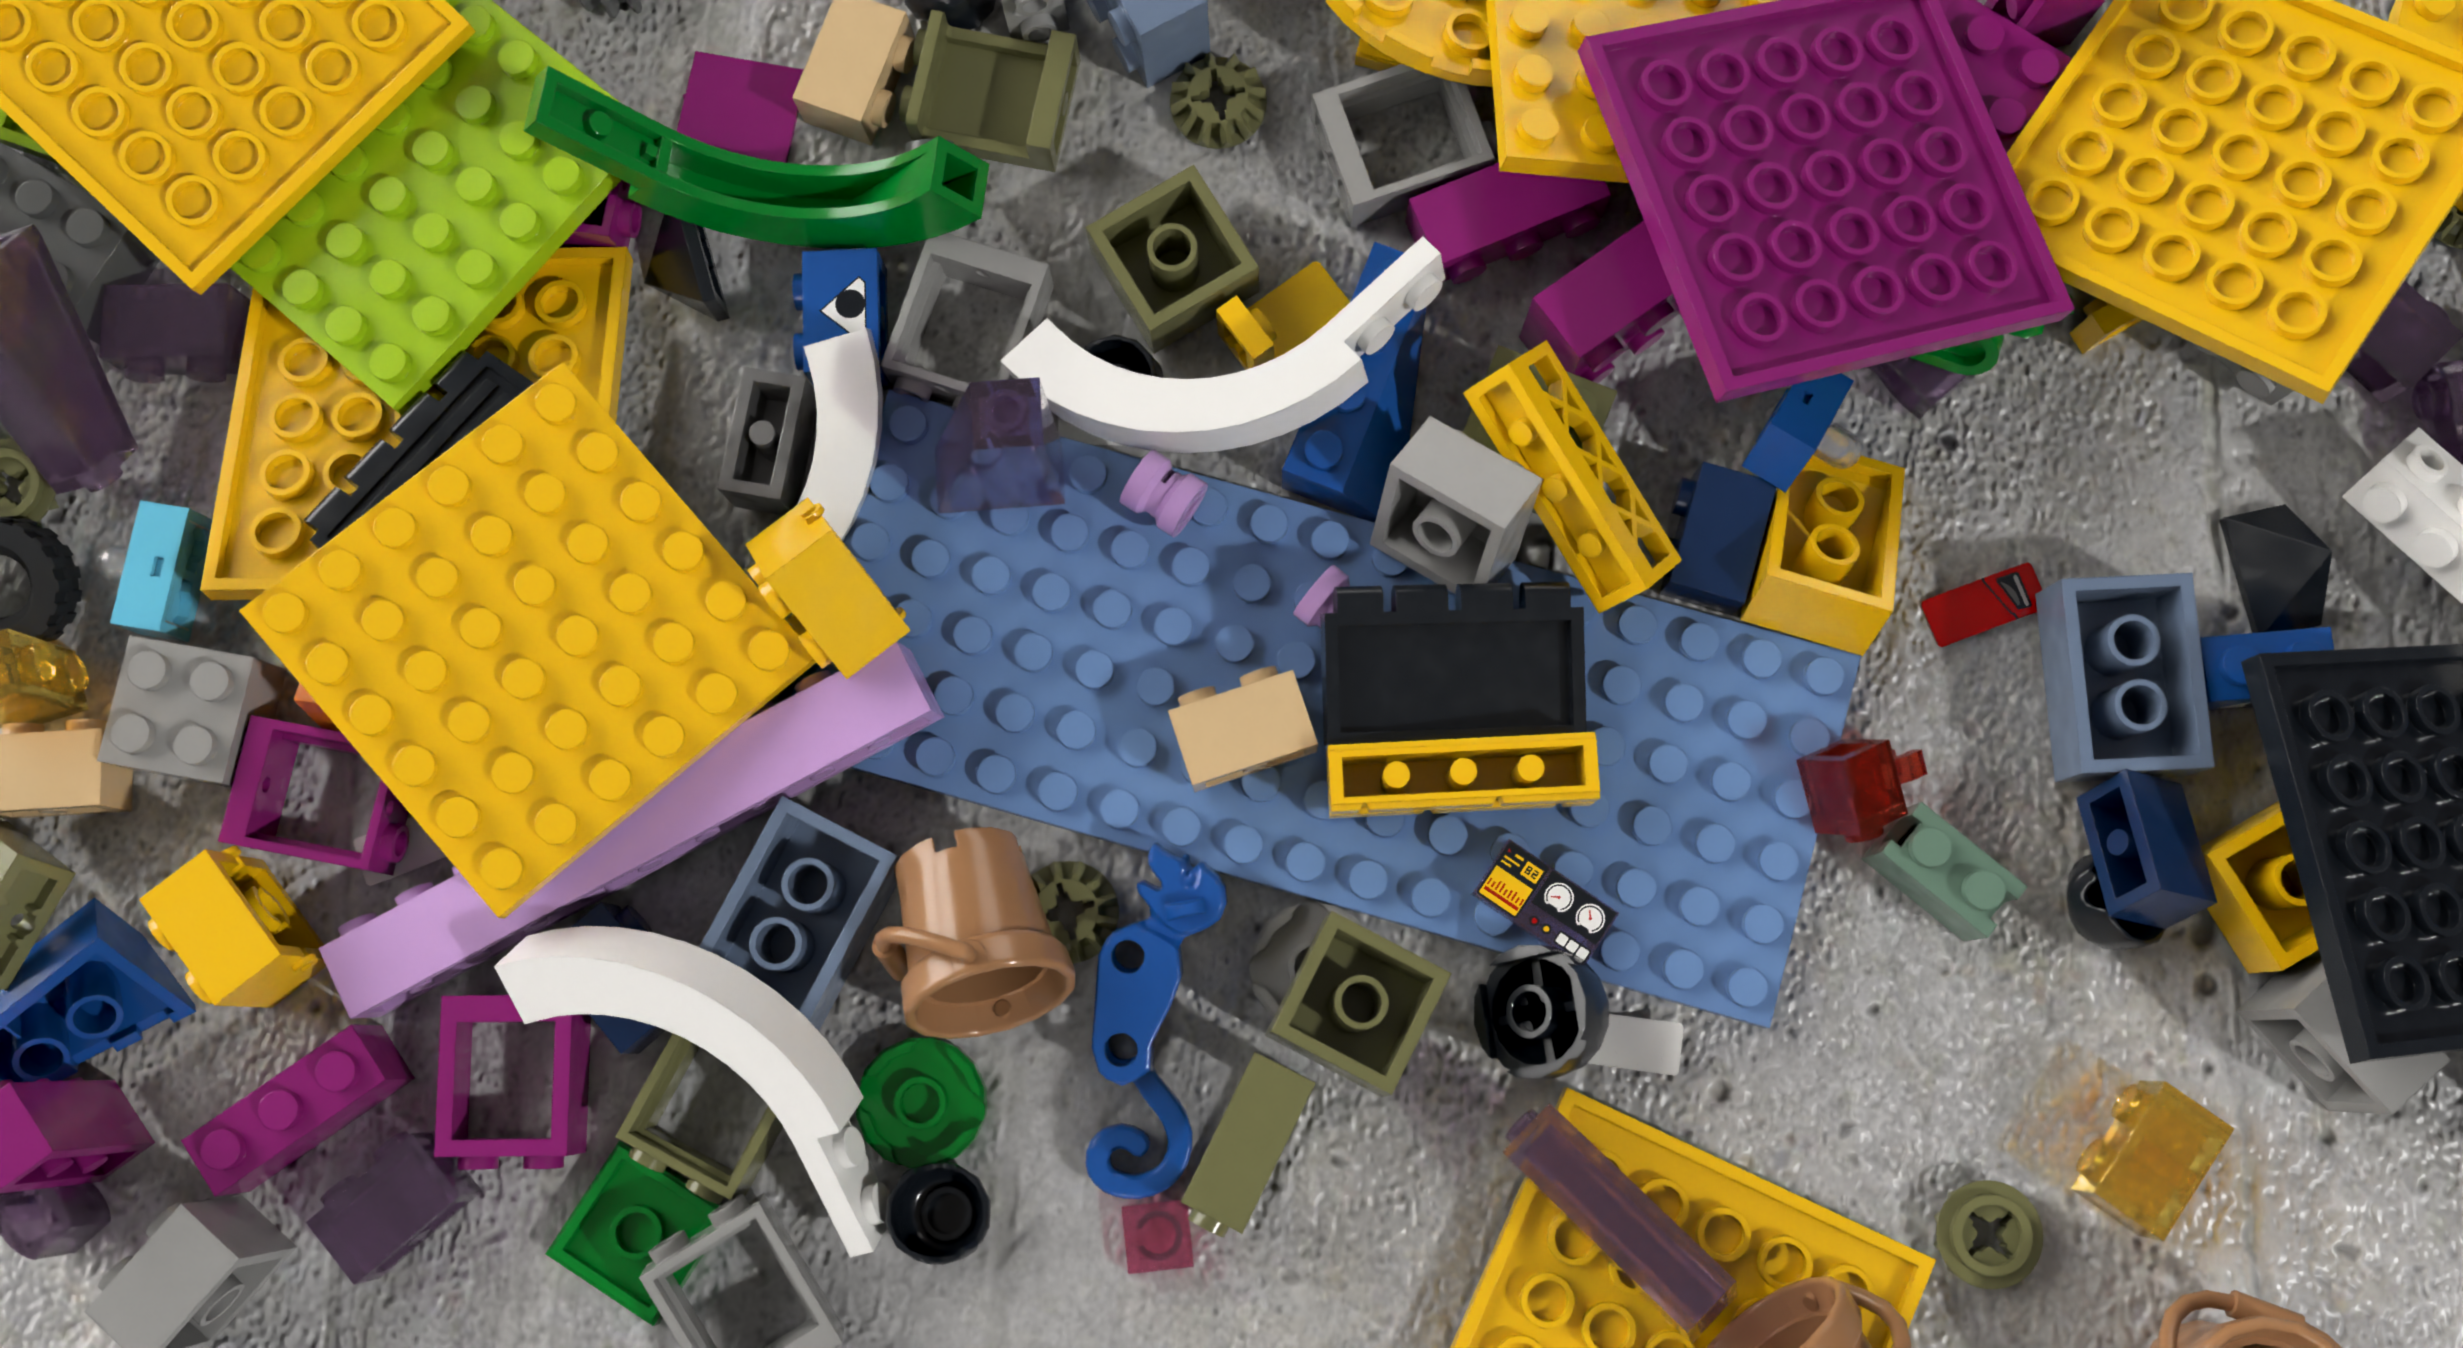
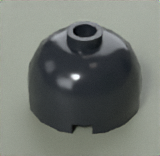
(1541, 1012)

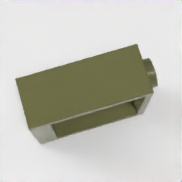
(31, 886)
(1246, 1146)
(658, 1150)

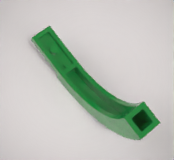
(760, 199)

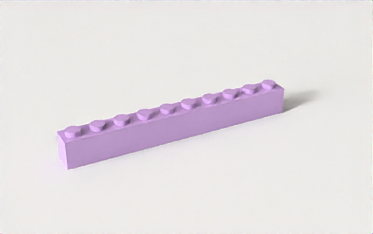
(770, 755)

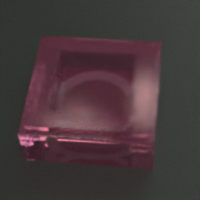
(1157, 1236)

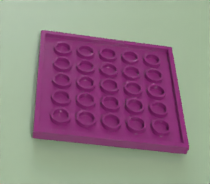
(1821, 187)

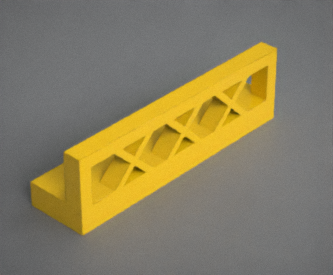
(1588, 528)

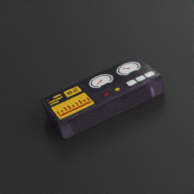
(1544, 902)

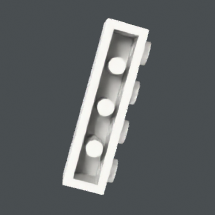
(2418, 506)

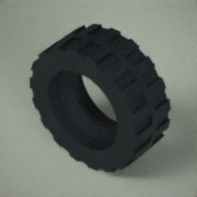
(51, 577)

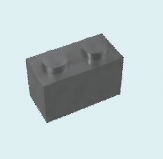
(768, 441)

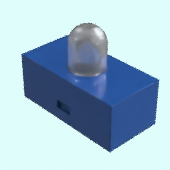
(1803, 428)

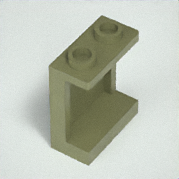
(992, 92)

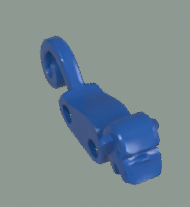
(1136, 1005)

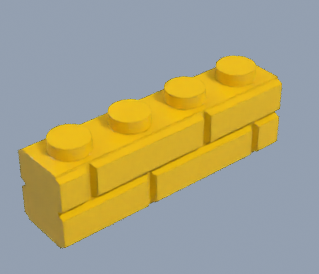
(1462, 775)

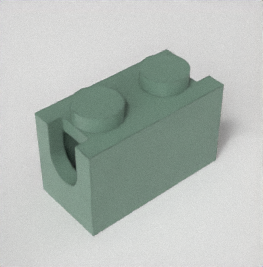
(1944, 872)

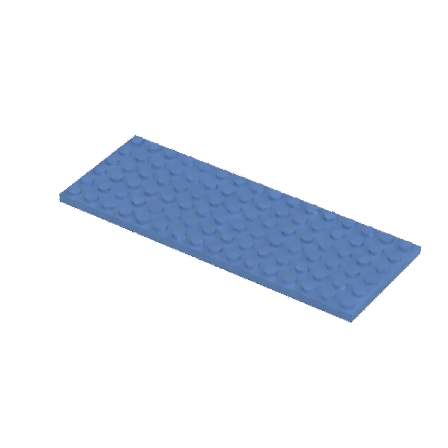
(1084, 623)

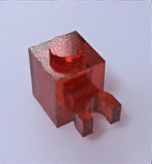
(1857, 786)

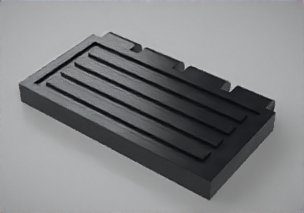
(427, 429)
(1452, 671)

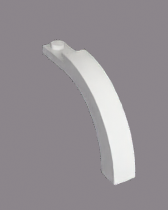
(1236, 406)
(847, 426)
(733, 1019)

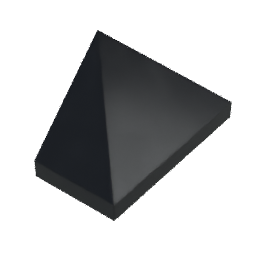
(686, 269)
(2278, 568)

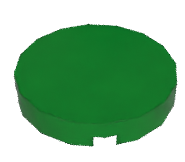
(921, 1102)

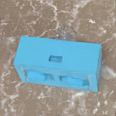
(158, 571)

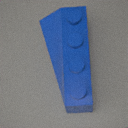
(1349, 449)
(81, 993)

